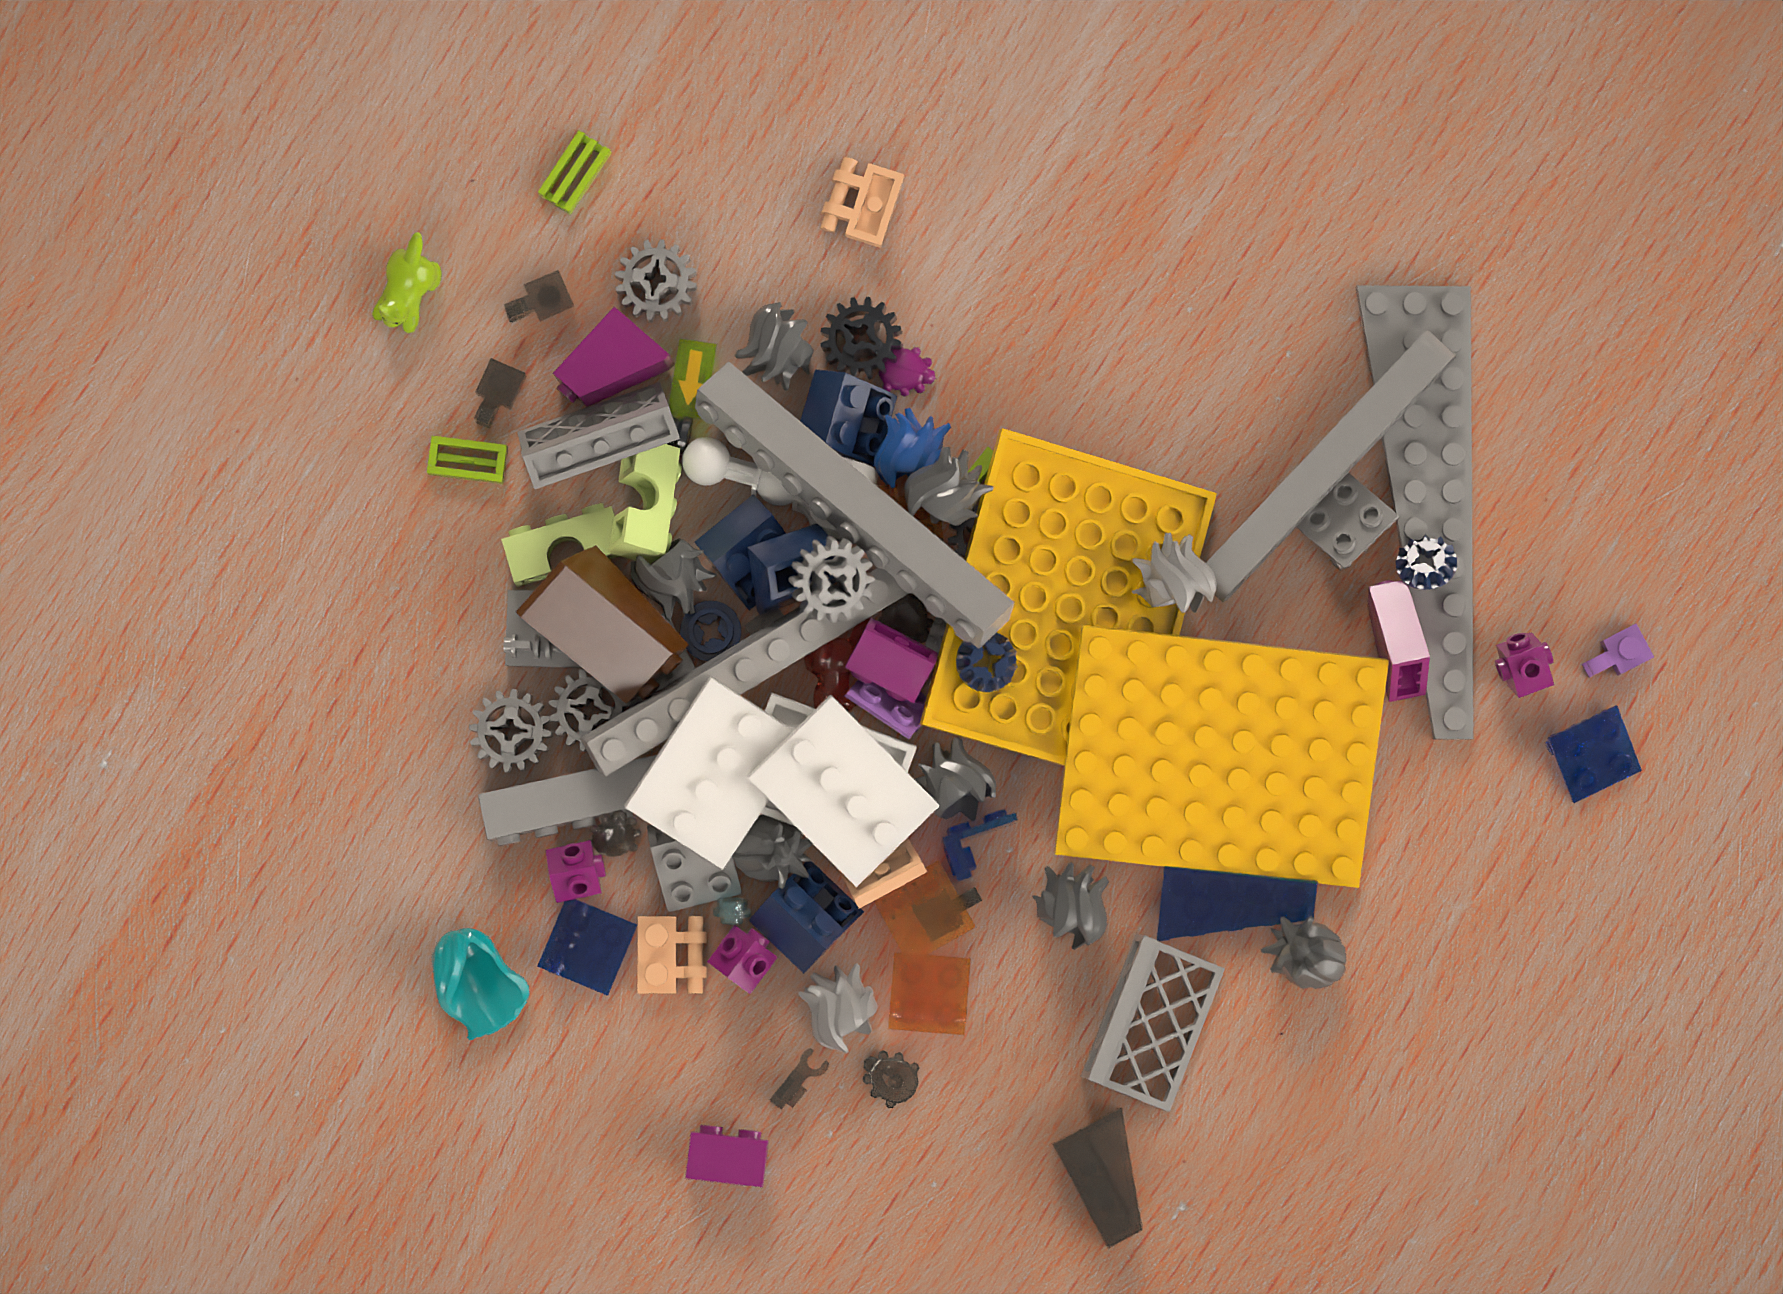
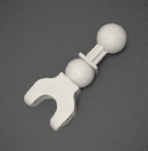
(709, 461)

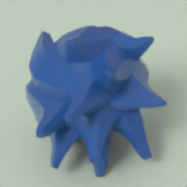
(908, 446)

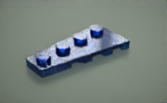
(1219, 901)

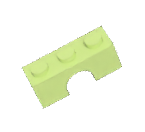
(647, 530)
(531, 550)

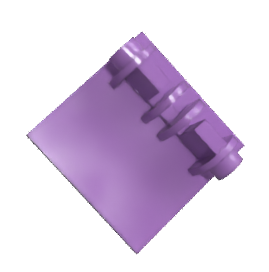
(897, 714)

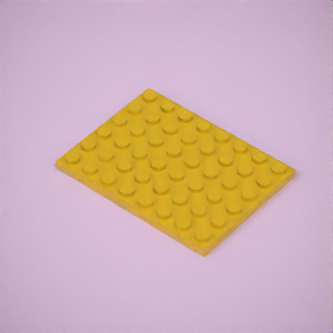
(1063, 549)
(1220, 755)

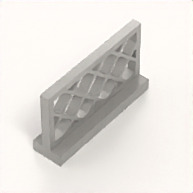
(597, 435)
(1122, 1009)

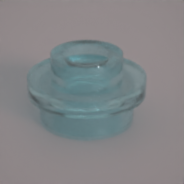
(732, 910)

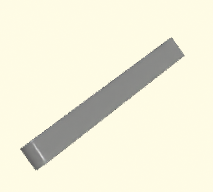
(1328, 463)

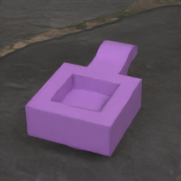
(1622, 652)

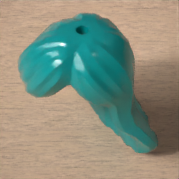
(476, 982)

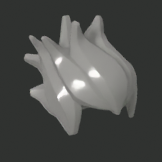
(1176, 576)
(839, 1007)

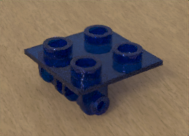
(1594, 753)
(587, 946)

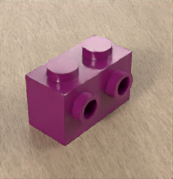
(891, 661)
(727, 1157)

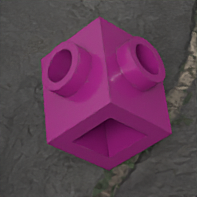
(1524, 664)
(575, 871)
(743, 958)

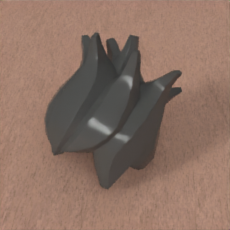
(776, 345)
(946, 489)
(672, 577)
(956, 781)
(772, 851)
(1073, 905)
(1307, 954)

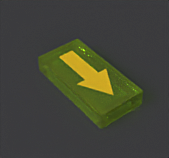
(692, 369)

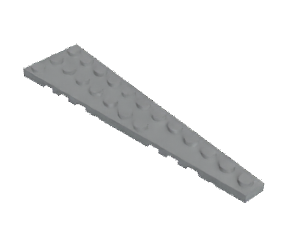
(1432, 478)

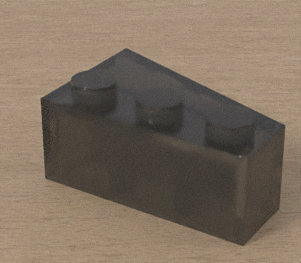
(1103, 1175)

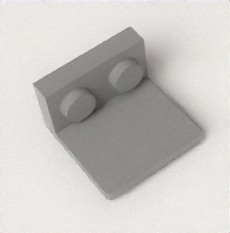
(687, 876)

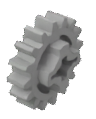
(639, 278)
(820, 591)
(592, 693)
(510, 748)

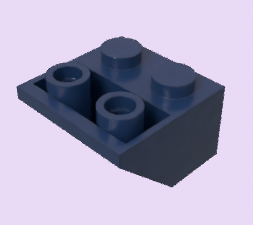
(848, 414)
(728, 545)
(772, 566)
(806, 916)

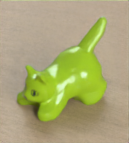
(407, 281)

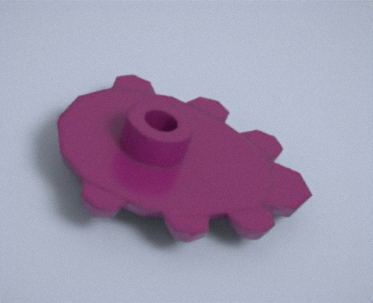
(908, 372)

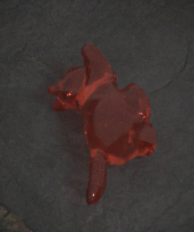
(829, 666)

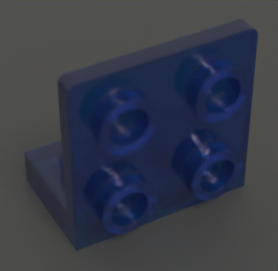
(961, 859)

